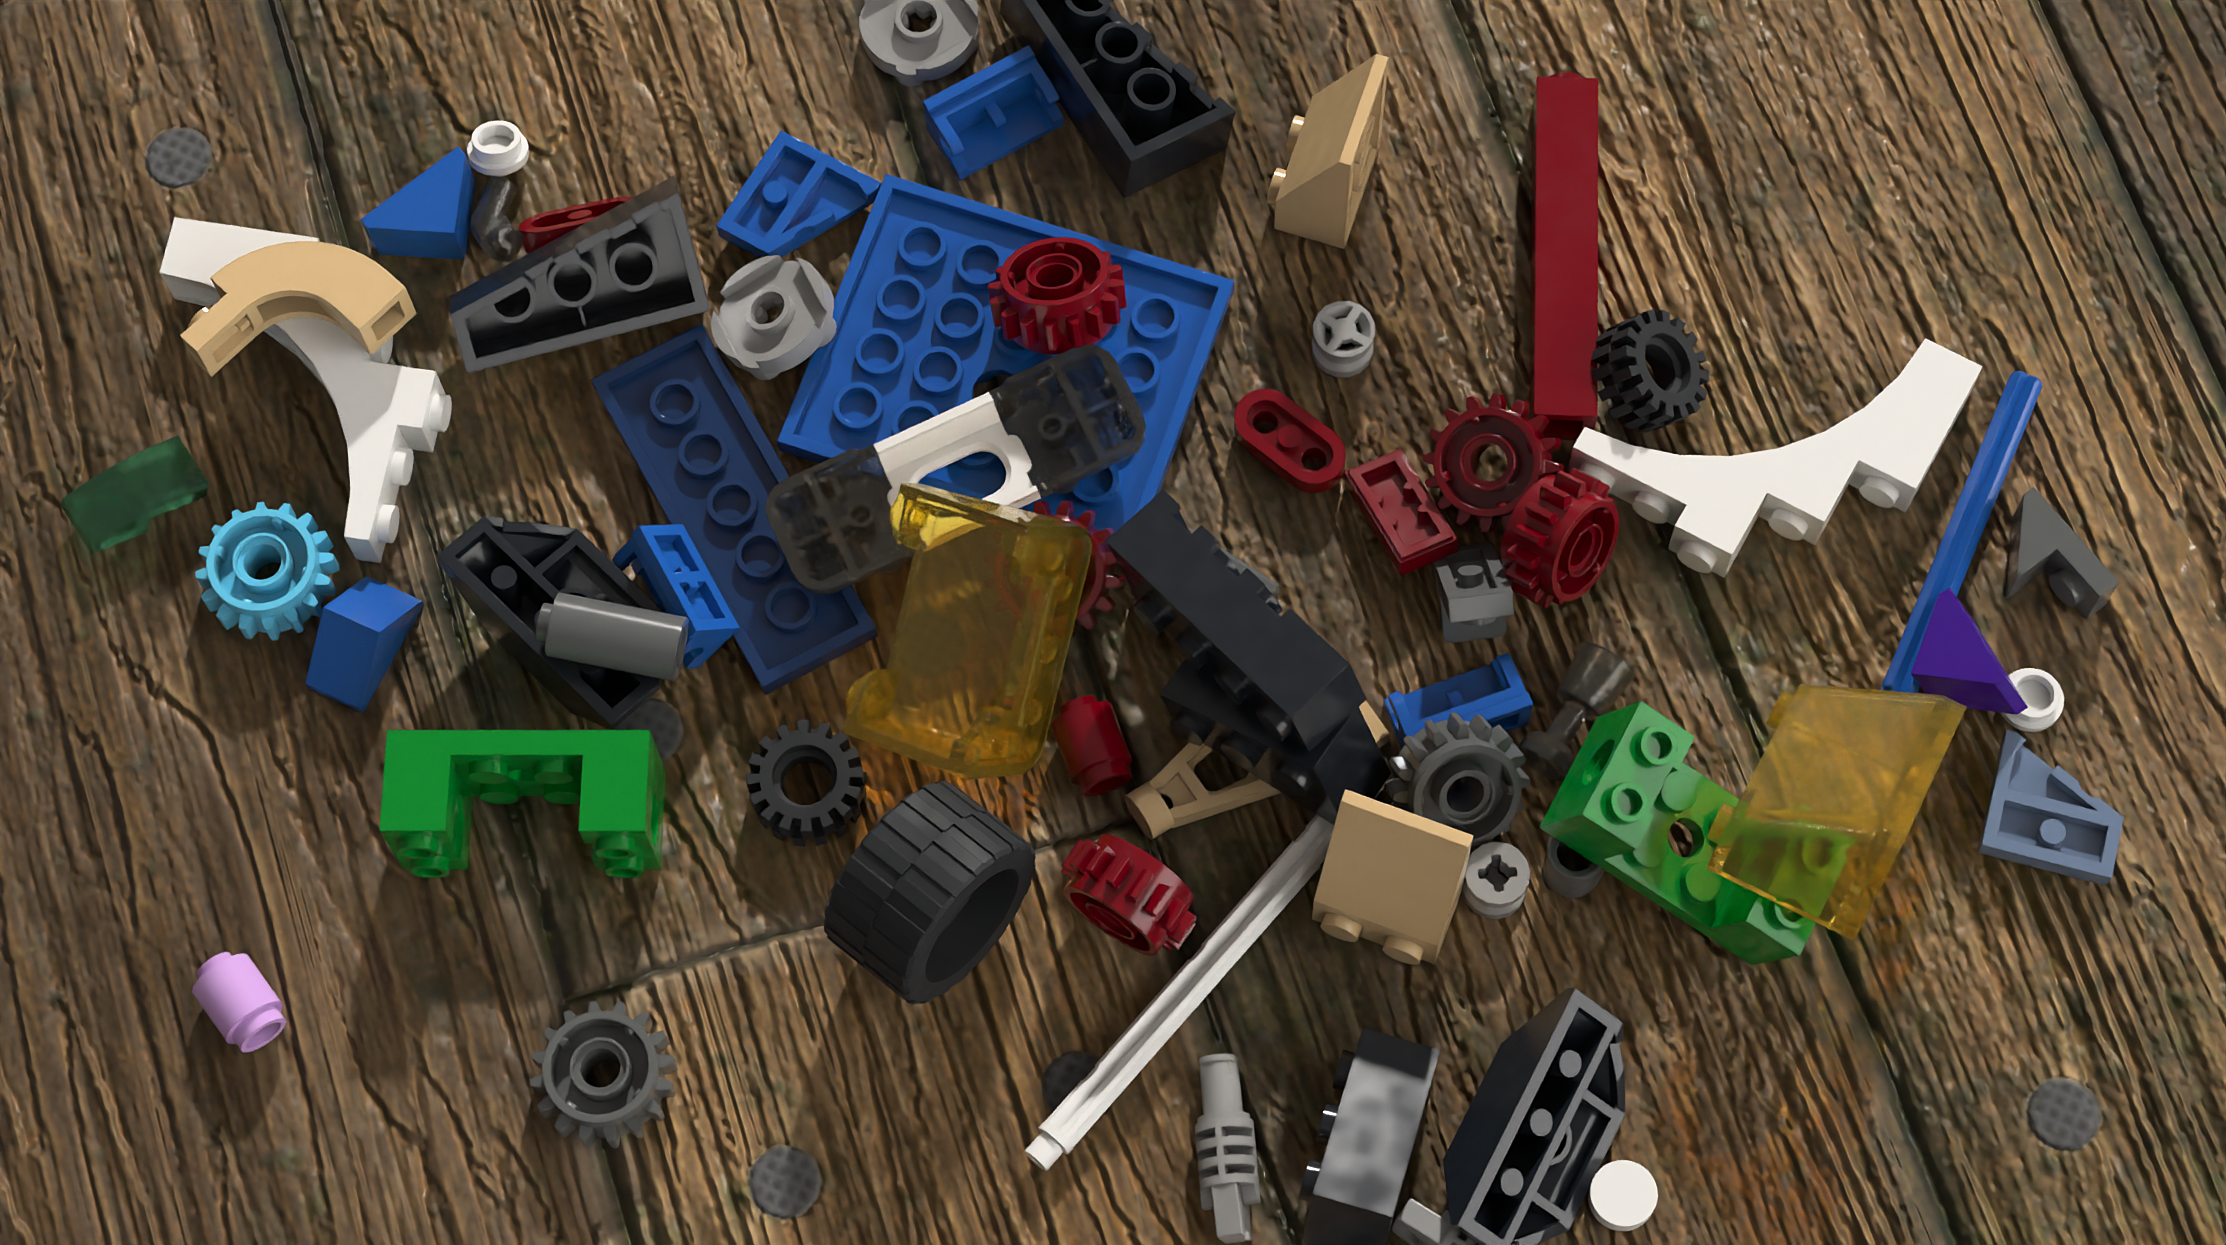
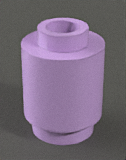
(239, 1001)

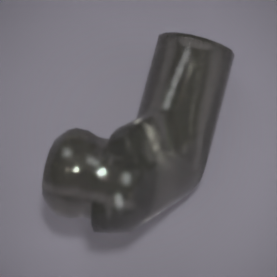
(490, 224)

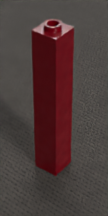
(1564, 254)

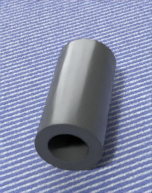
(613, 636)

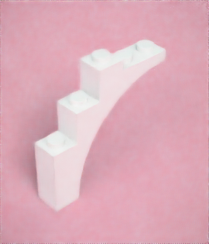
(380, 405)
(1796, 486)

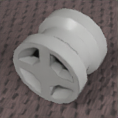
(1344, 324)
(1494, 895)

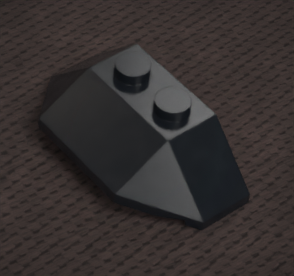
(514, 569)
(1538, 1125)

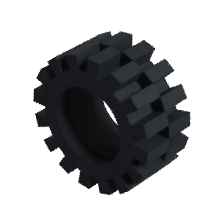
(1629, 382)
(811, 820)

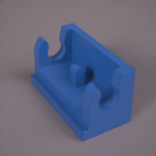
(993, 113)
(680, 586)
(1488, 691)

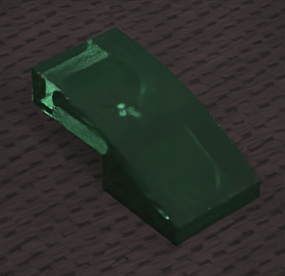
(127, 495)

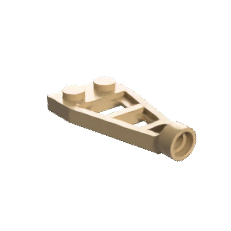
(1190, 797)

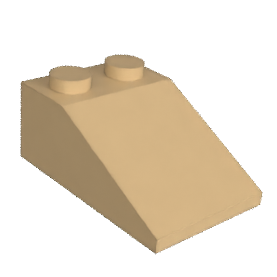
(1331, 156)
(1391, 878)

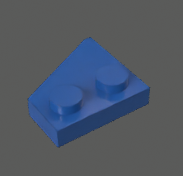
(794, 199)

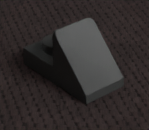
(2047, 544)
(1472, 594)

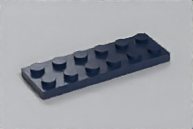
(714, 477)

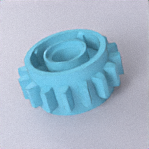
(274, 602)

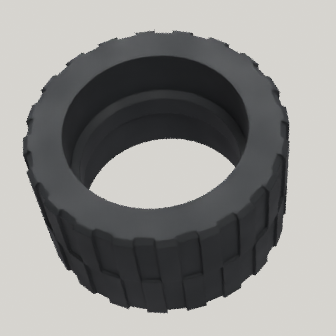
(929, 892)

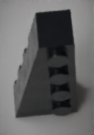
(1121, 90)
(587, 285)
(1233, 625)

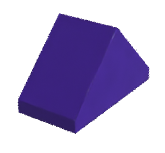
(1960, 662)

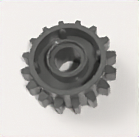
(1457, 750)
(619, 1106)

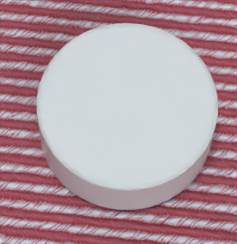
(1622, 1195)

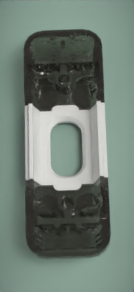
(1042, 424)

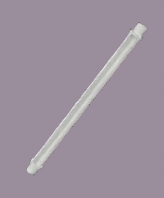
(1181, 995)

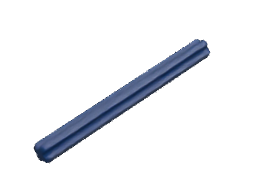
(1967, 520)

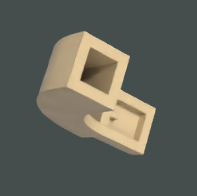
(293, 283)

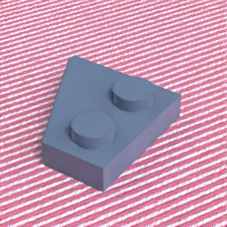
(2046, 818)

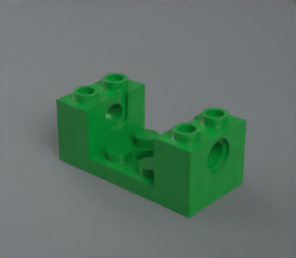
(438, 772)
(1618, 815)

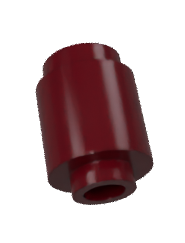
(1092, 745)

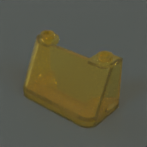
(974, 635)
(1833, 798)

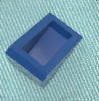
(427, 214)
(359, 641)

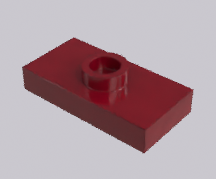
(1401, 512)

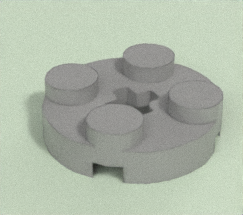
(919, 55)
(791, 337)

